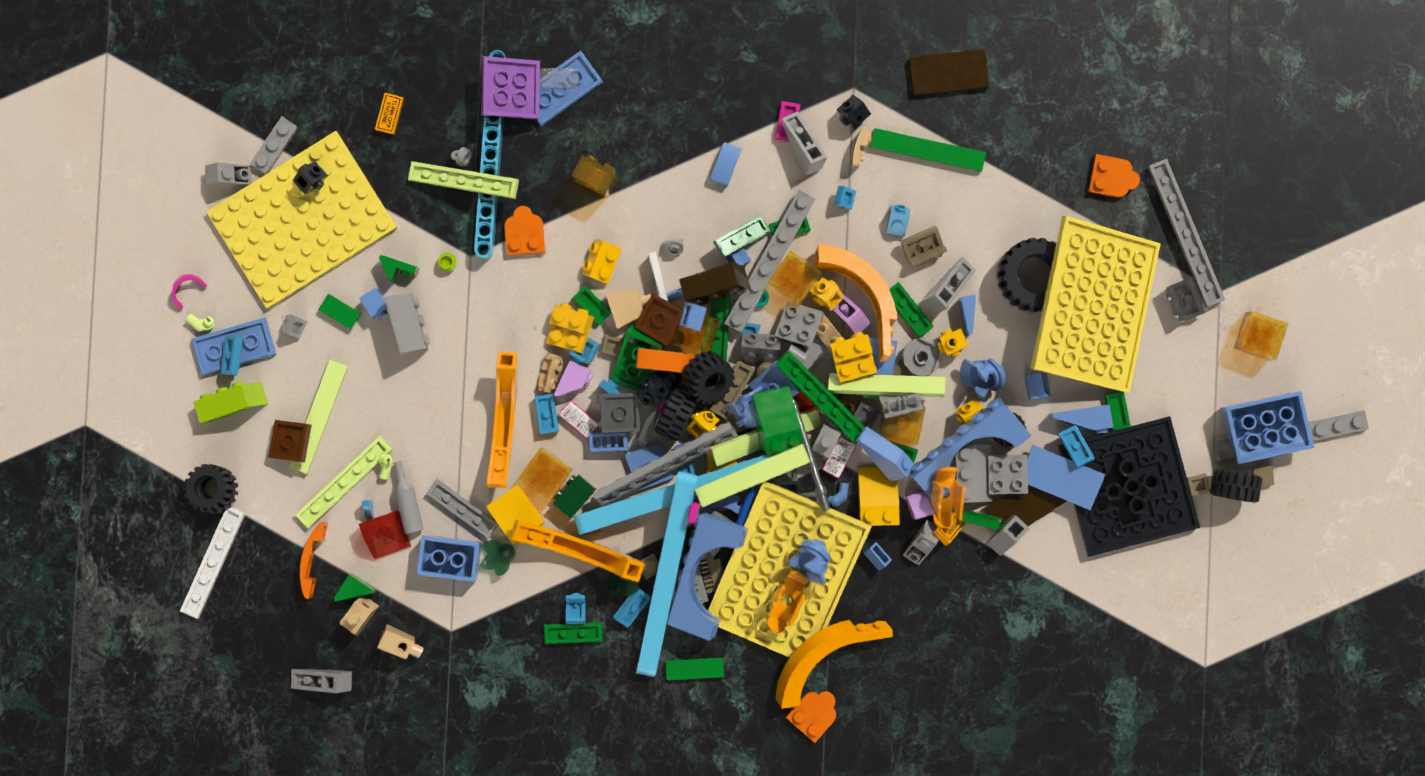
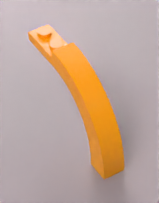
(867, 278)
(504, 419)
(578, 547)
(816, 648)

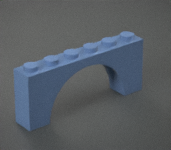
(993, 421)
(687, 610)

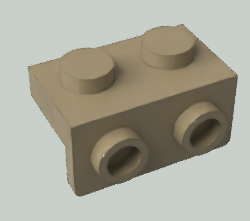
(923, 246)

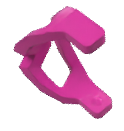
(185, 277)

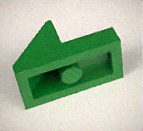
(392, 267)

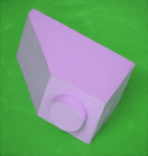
(851, 315)
(573, 379)
(919, 504)

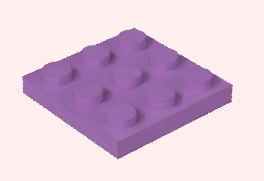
(510, 87)

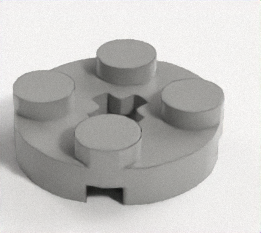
(930, 351)

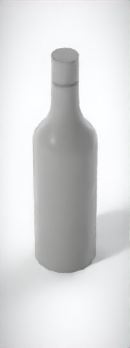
(407, 502)

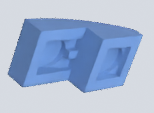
(725, 164)

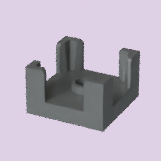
(618, 413)

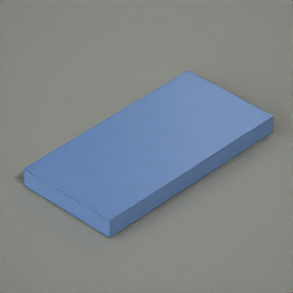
(555, 101)
(256, 345)
(1062, 478)

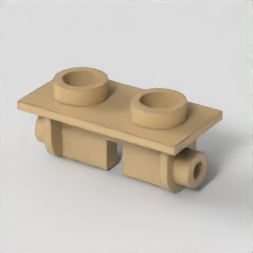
(827, 332)
(549, 381)

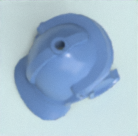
(982, 376)
(744, 410)
(812, 560)

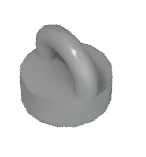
(463, 156)

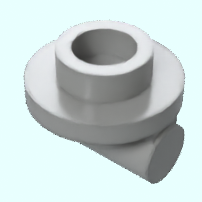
(673, 247)

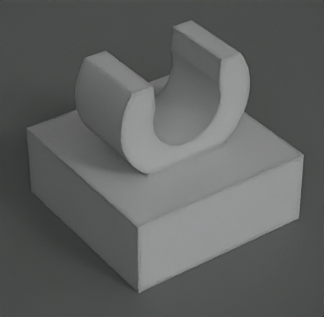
(294, 326)

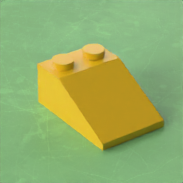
(877, 497)

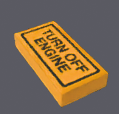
(389, 113)
(949, 534)

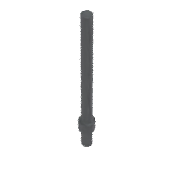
(820, 490)

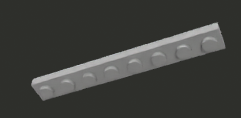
(1186, 233)
(770, 260)
(1319, 430)
(664, 464)

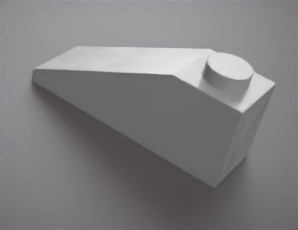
(803, 143)
(949, 286)
(321, 680)

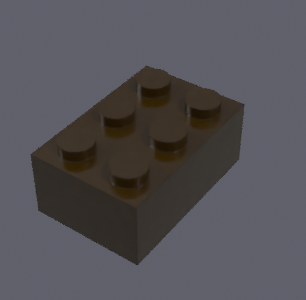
(714, 284)

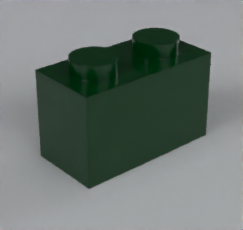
(574, 495)

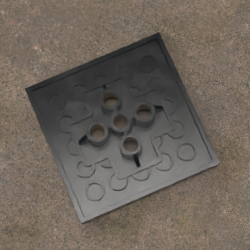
(1164, 507)

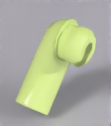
(200, 325)
(386, 464)

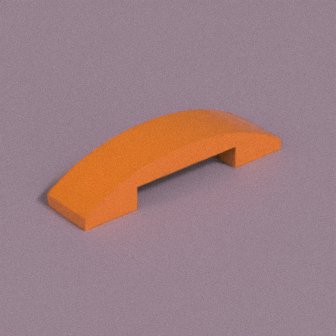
(662, 360)
(308, 583)

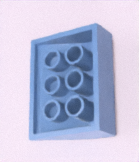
(1267, 427)

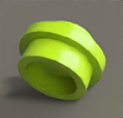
(447, 262)

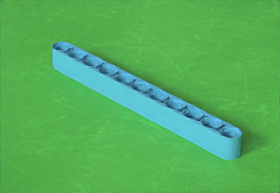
(486, 164)
(648, 501)
(666, 574)

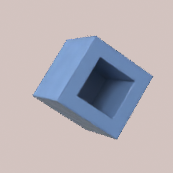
(375, 303)

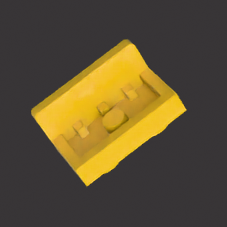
(601, 261)

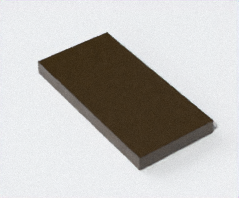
(949, 72)
(1025, 506)

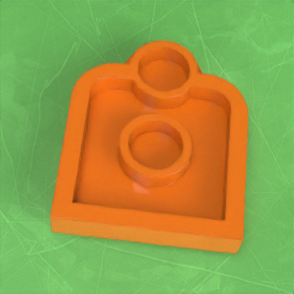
(1112, 177)
(524, 233)
(814, 714)

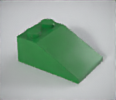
(625, 369)
(776, 420)

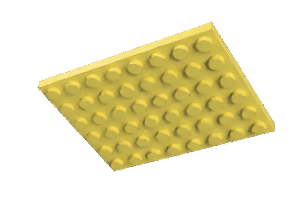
(296, 237)
(1095, 305)
(755, 571)

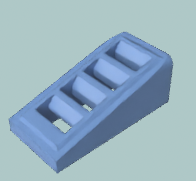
(967, 311)
(592, 442)

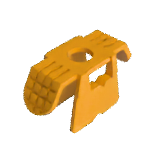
(943, 506)
(780, 613)

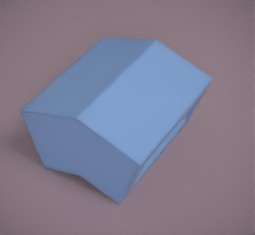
(739, 257)
(692, 316)
(1037, 386)
(877, 556)

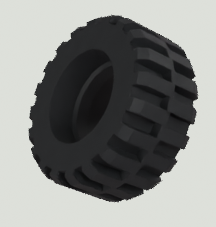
(1009, 272)

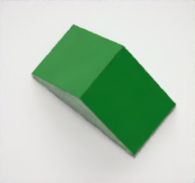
(354, 587)

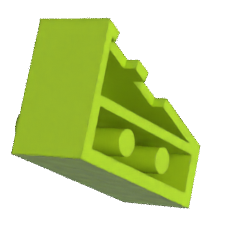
(229, 401)

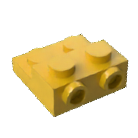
(569, 328)
(853, 357)

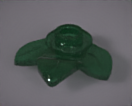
(495, 557)
(625, 586)

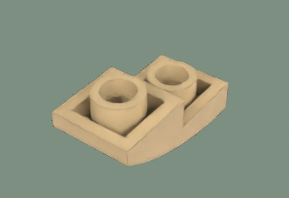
(861, 142)

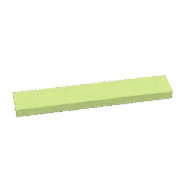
(463, 180)
(889, 385)
(321, 411)
(749, 442)
(752, 475)
(343, 483)

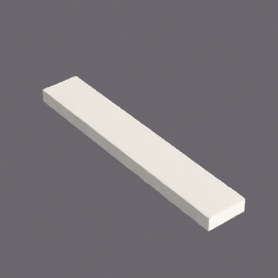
(212, 562)

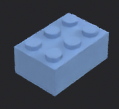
(449, 558)

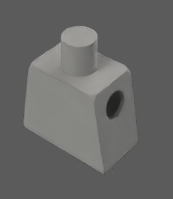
(825, 441)

